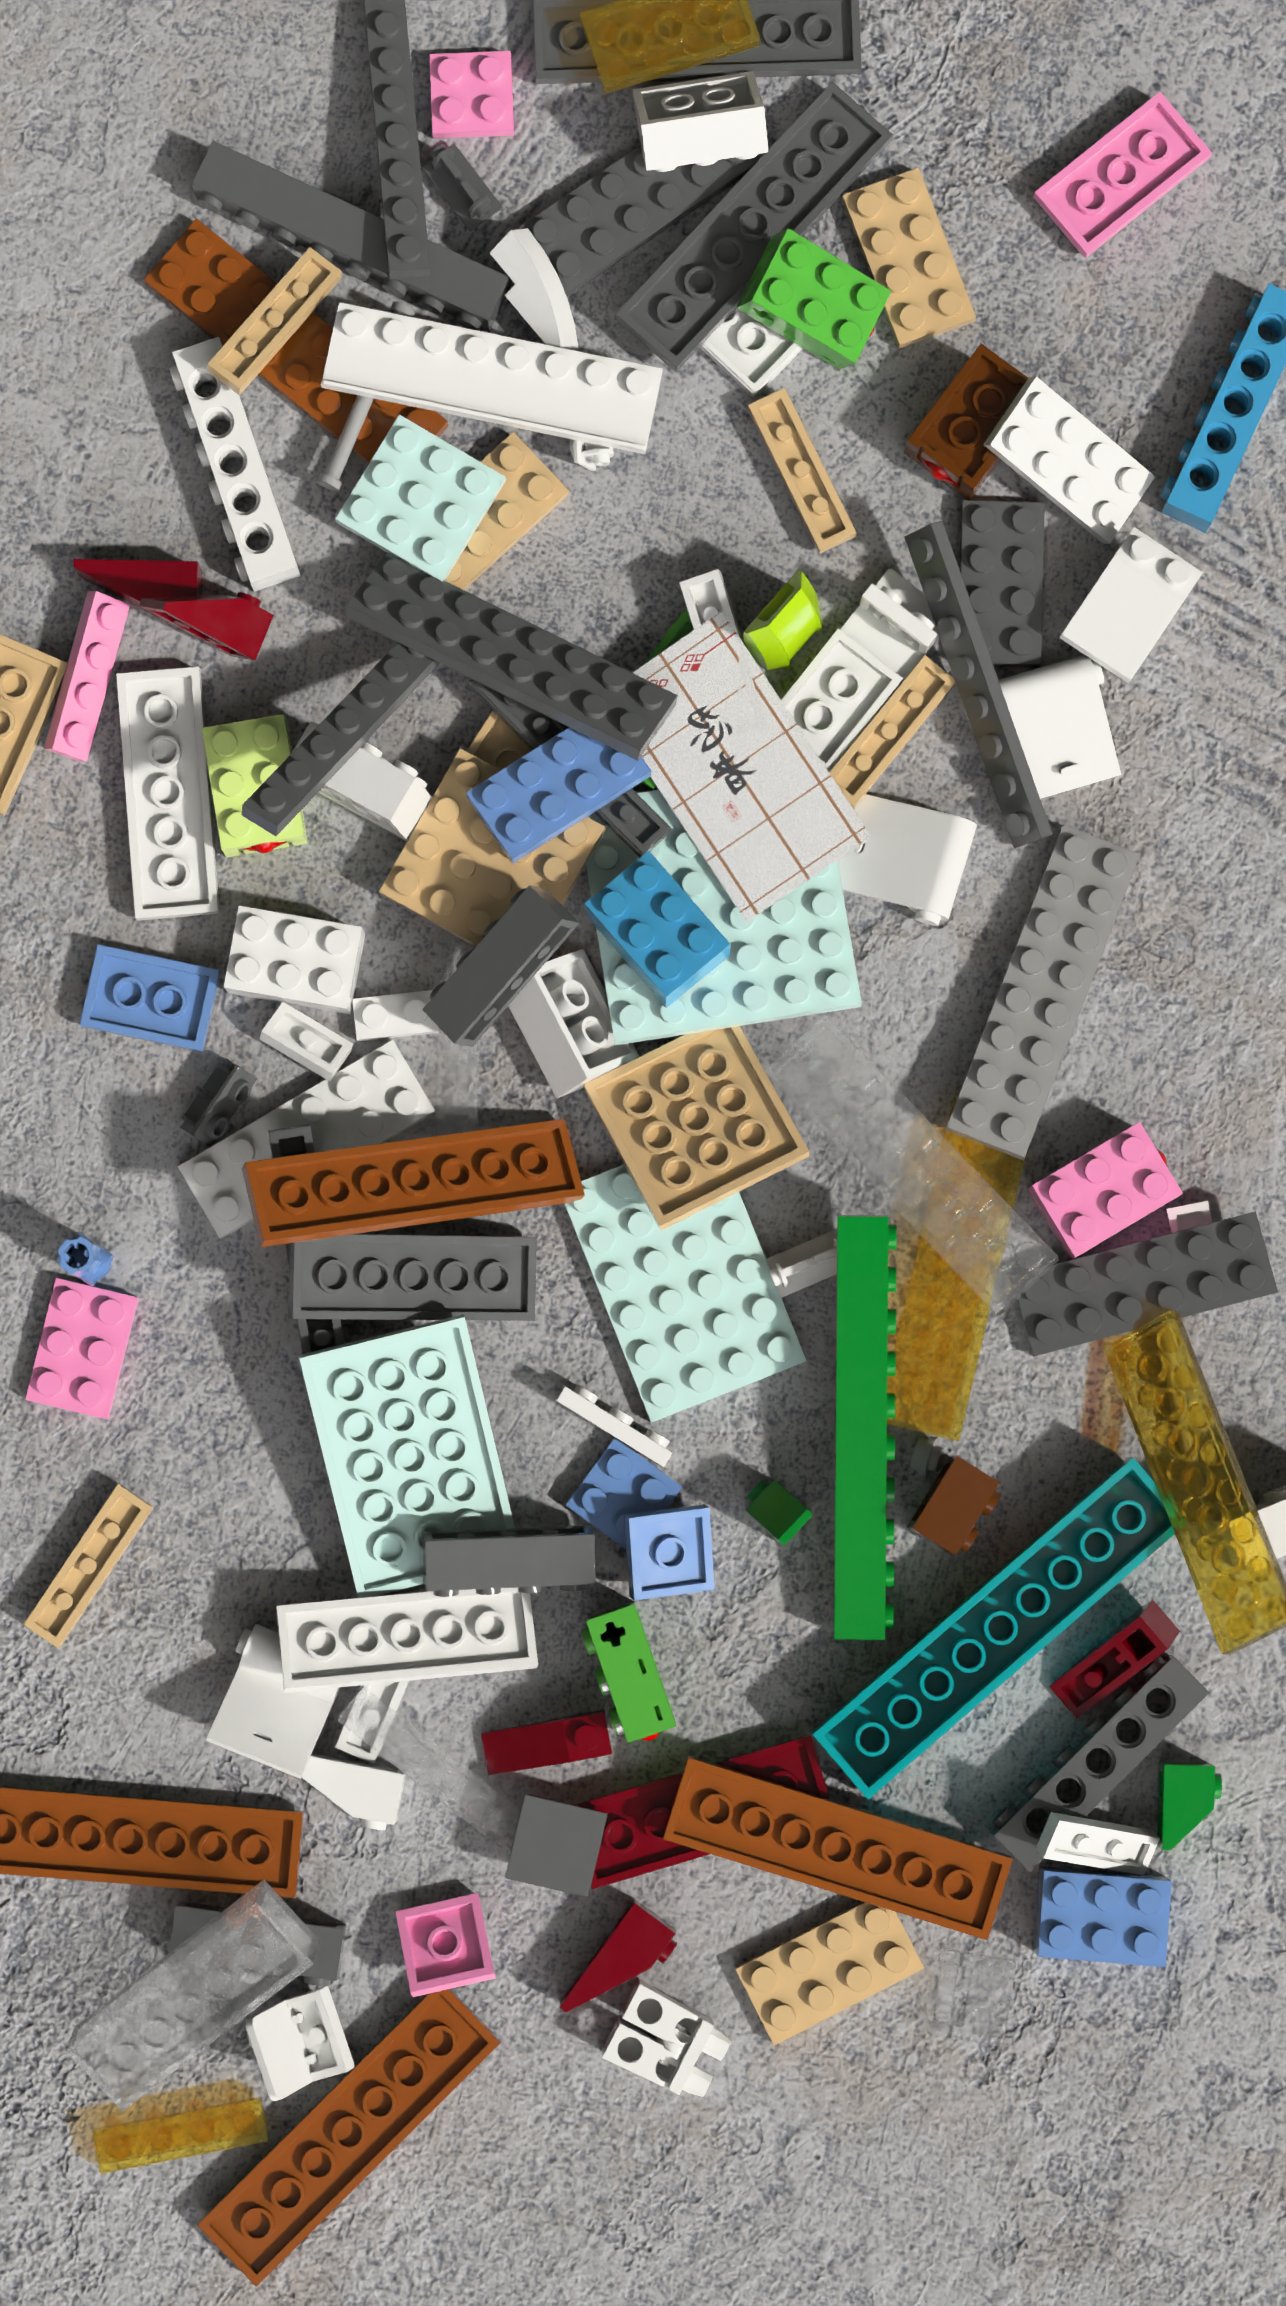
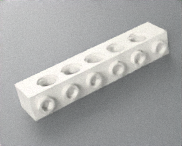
(276, 560)

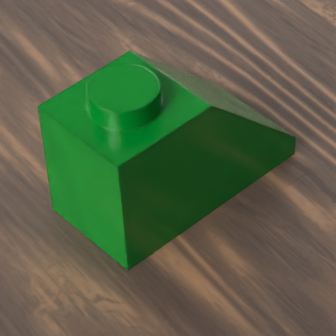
(776, 1510)
(1184, 1799)

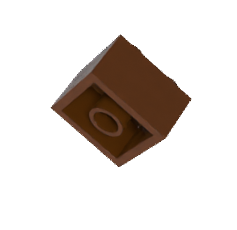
(955, 1505)

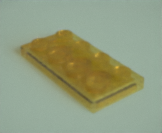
(660, 37)

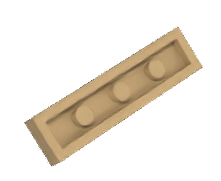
(274, 321)
(801, 470)
(891, 729)
(88, 1566)

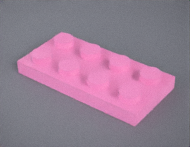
(1122, 174)

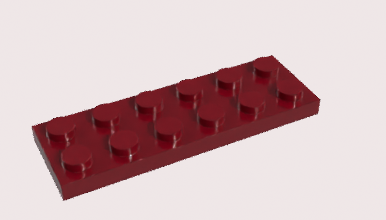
(638, 1815)

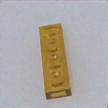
(180, 2135)

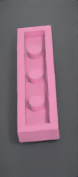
(87, 676)

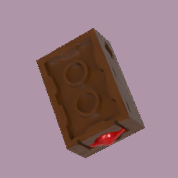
(961, 421)

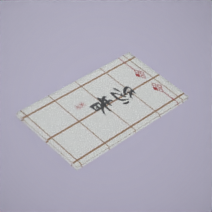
(744, 772)

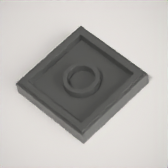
(556, 1845)

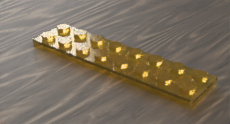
(944, 1319)
(1200, 1482)

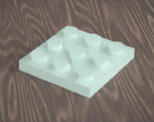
(420, 499)

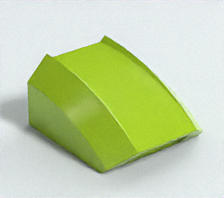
(784, 624)

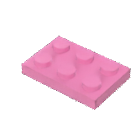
(82, 1348)

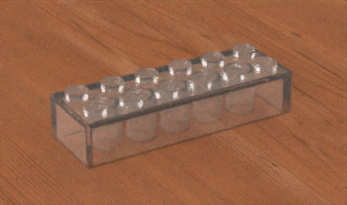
(193, 1995)

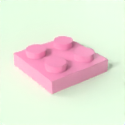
(471, 94)
(445, 1945)

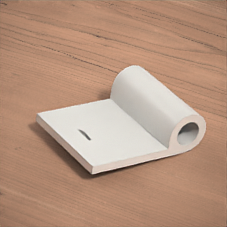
(1062, 724)
(910, 858)
(260, 1708)

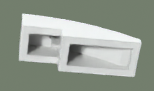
(537, 288)

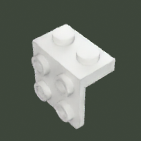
(298, 2042)

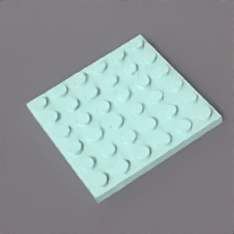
(779, 966)

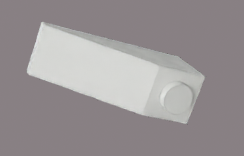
(358, 1788)

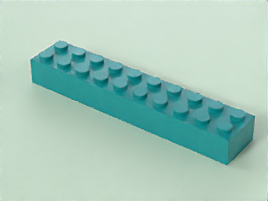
(996, 1628)

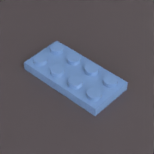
(552, 790)

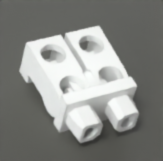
(679, 2041)

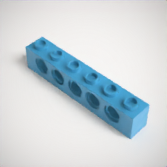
(1199, 505)

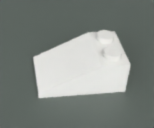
(1131, 605)

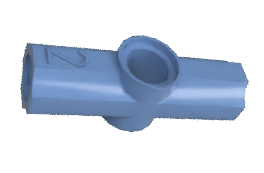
(85, 1258)

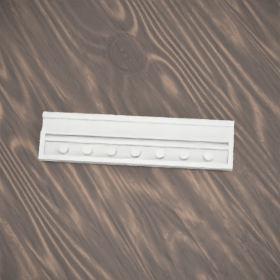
(492, 378)

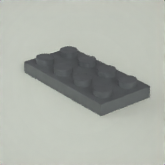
(1005, 577)

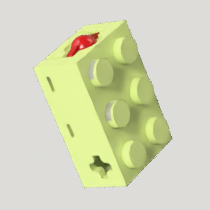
(238, 763)

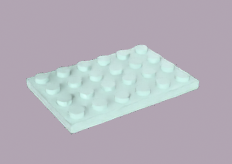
(685, 1299)
(405, 1447)

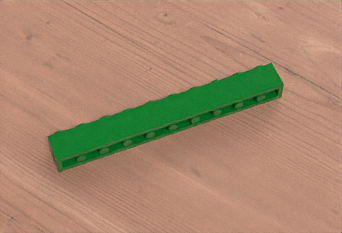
(862, 1427)

